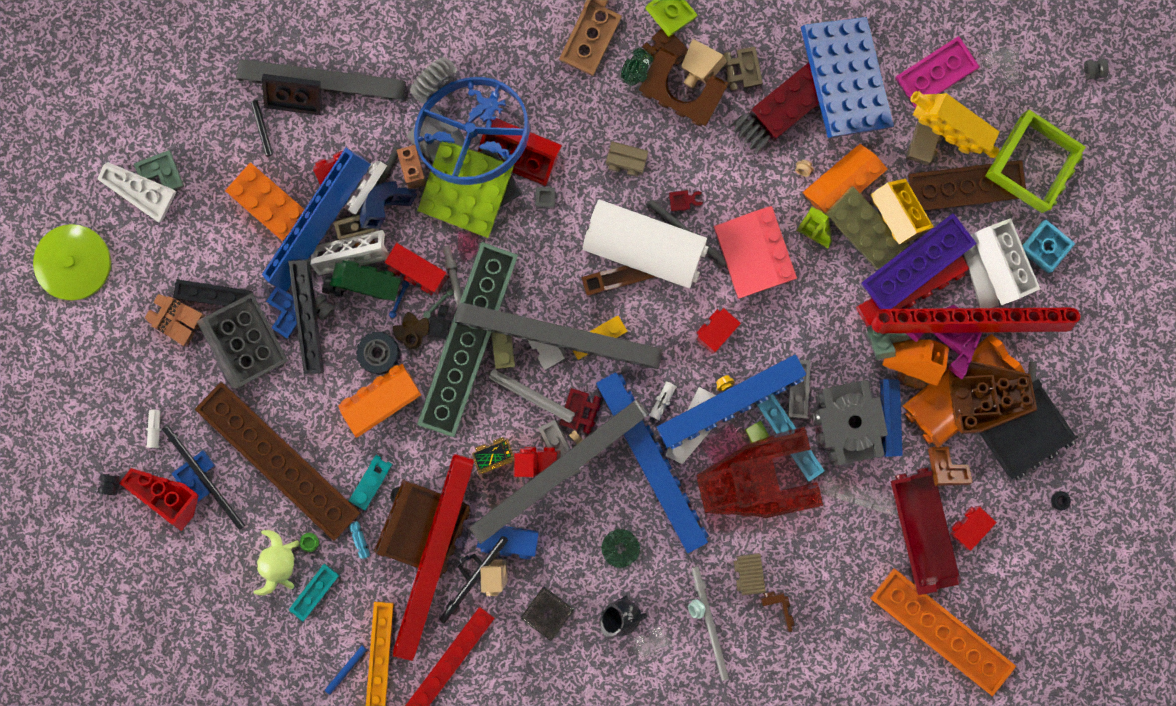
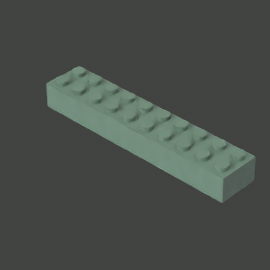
(466, 344)

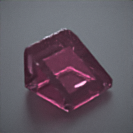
(467, 241)

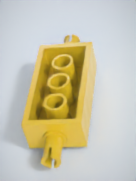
(955, 123)

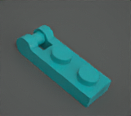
(370, 483)

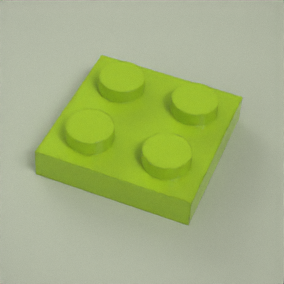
(671, 14)

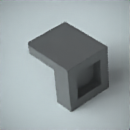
(545, 198)

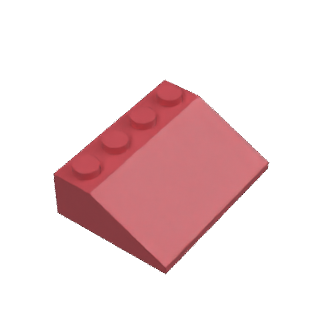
(755, 252)

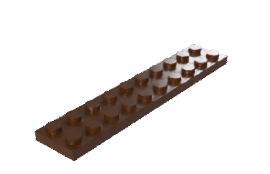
(277, 461)

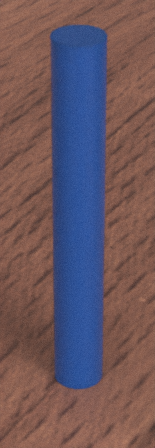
(346, 669)

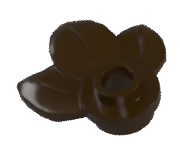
(411, 327)

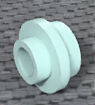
(696, 609)

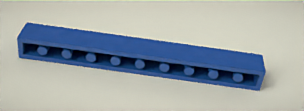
(655, 468)

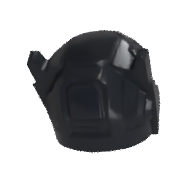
(620, 618)

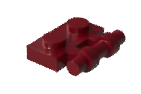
(576, 403)

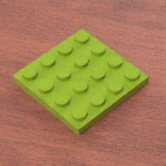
(464, 206)

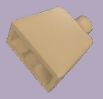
(701, 63)

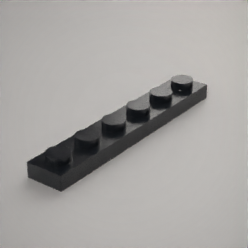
(306, 316)

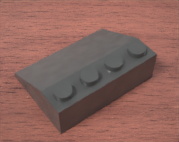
(242, 341)

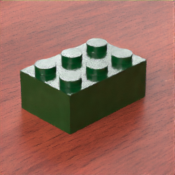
(365, 280)

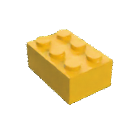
(901, 211)

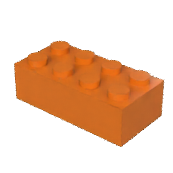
(265, 201)

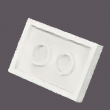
(365, 186)

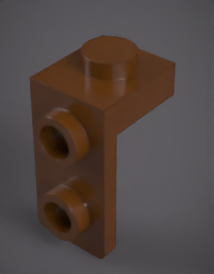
(771, 598)

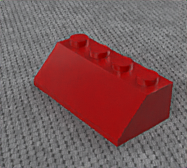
(537, 158)

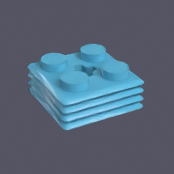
(1059, 246)

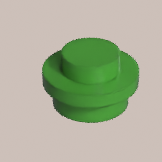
(309, 542)

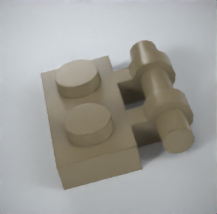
(749, 68)

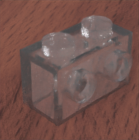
(652, 644)

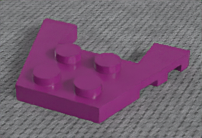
(962, 343)

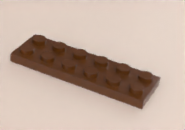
(963, 186)

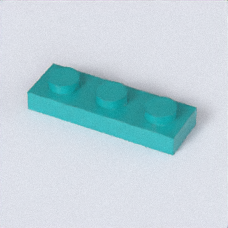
(314, 592)

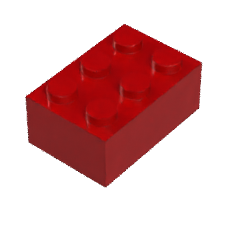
(416, 270)

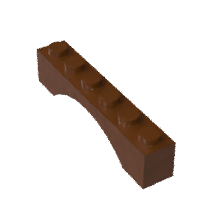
(612, 279)

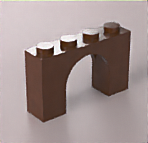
(657, 87)

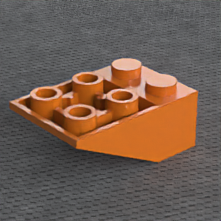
(919, 359)

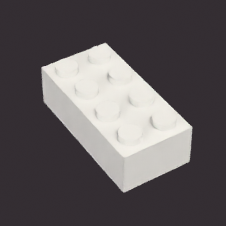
(1006, 261)

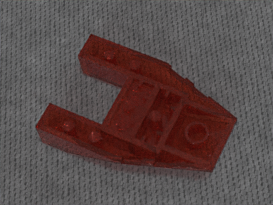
(748, 482)

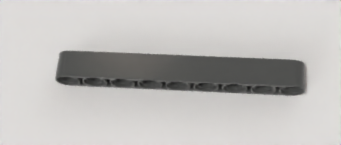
(330, 80)

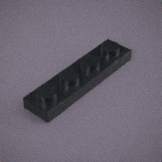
(207, 293)

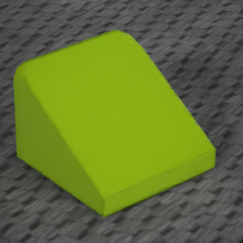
(756, 432)

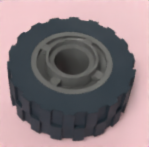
(366, 350)

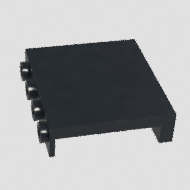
(1030, 438)

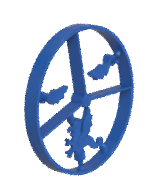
(488, 105)

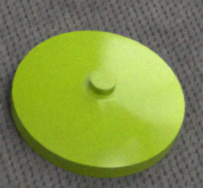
(72, 262)

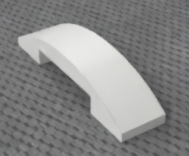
(983, 286)

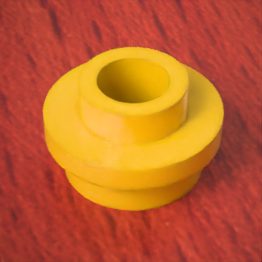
(724, 383)

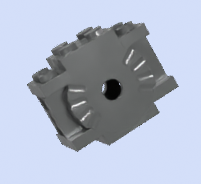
(832, 421)

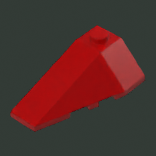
(168, 498)

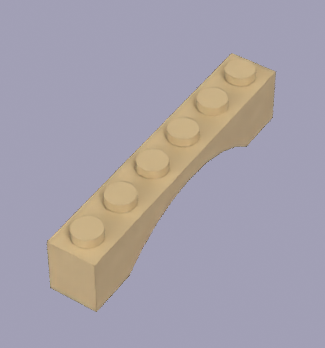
(494, 577)

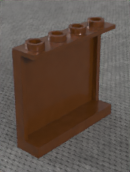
(410, 523)

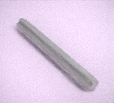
(532, 395)

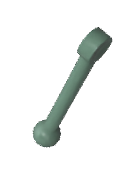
(427, 314)

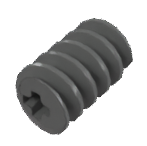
(750, 132)

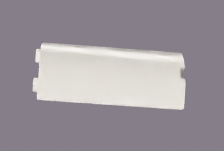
(645, 244)

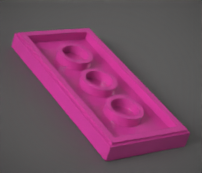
(938, 70)

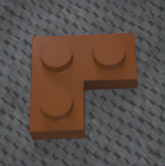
(944, 472)

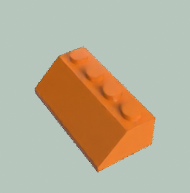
(855, 169)
(379, 400)

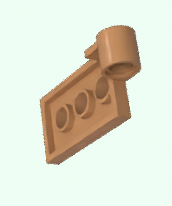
(579, 38)

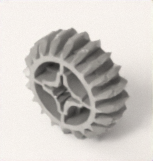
(432, 79)

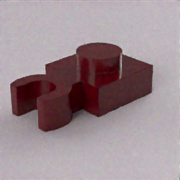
(681, 200)

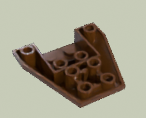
(989, 397)

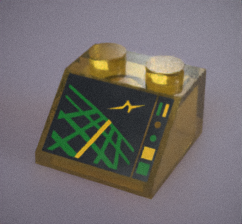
(493, 456)

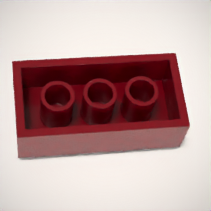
(787, 103)

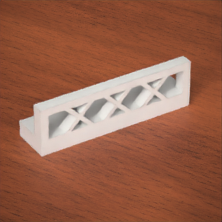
(363, 254)

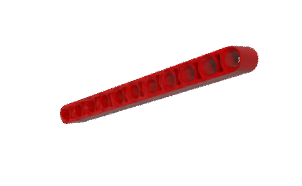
(1003, 316)
(433, 557)

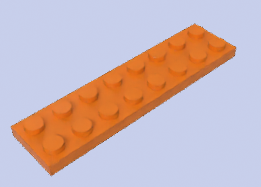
(943, 632)

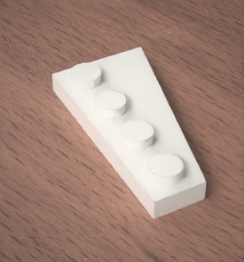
(143, 193)
(682, 452)

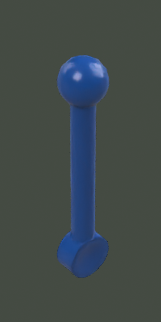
(405, 284)

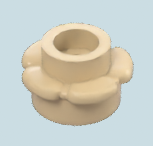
(804, 165)

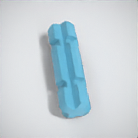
(359, 540)

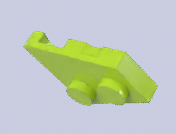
(816, 227)

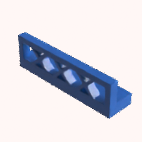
(892, 413)

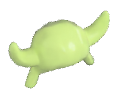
(276, 563)

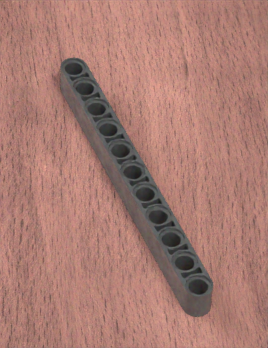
(558, 335)
(558, 471)

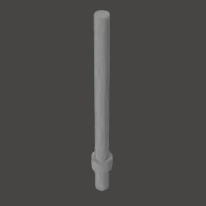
(450, 265)
(700, 587)

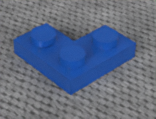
(284, 302)
(187, 476)

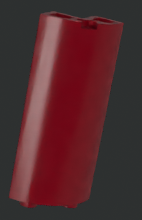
(925, 531)

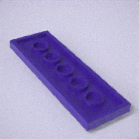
(918, 263)

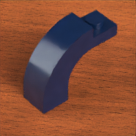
(387, 193)

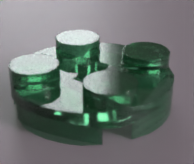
(636, 68)
(615, 538)

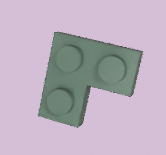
(162, 166)
(883, 343)

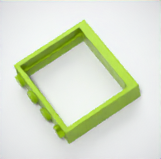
(1054, 134)

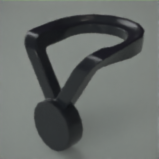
(464, 560)

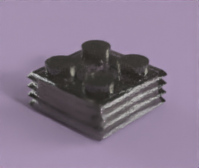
(551, 625)

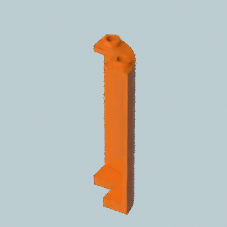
(932, 406)

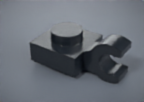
(438, 325)

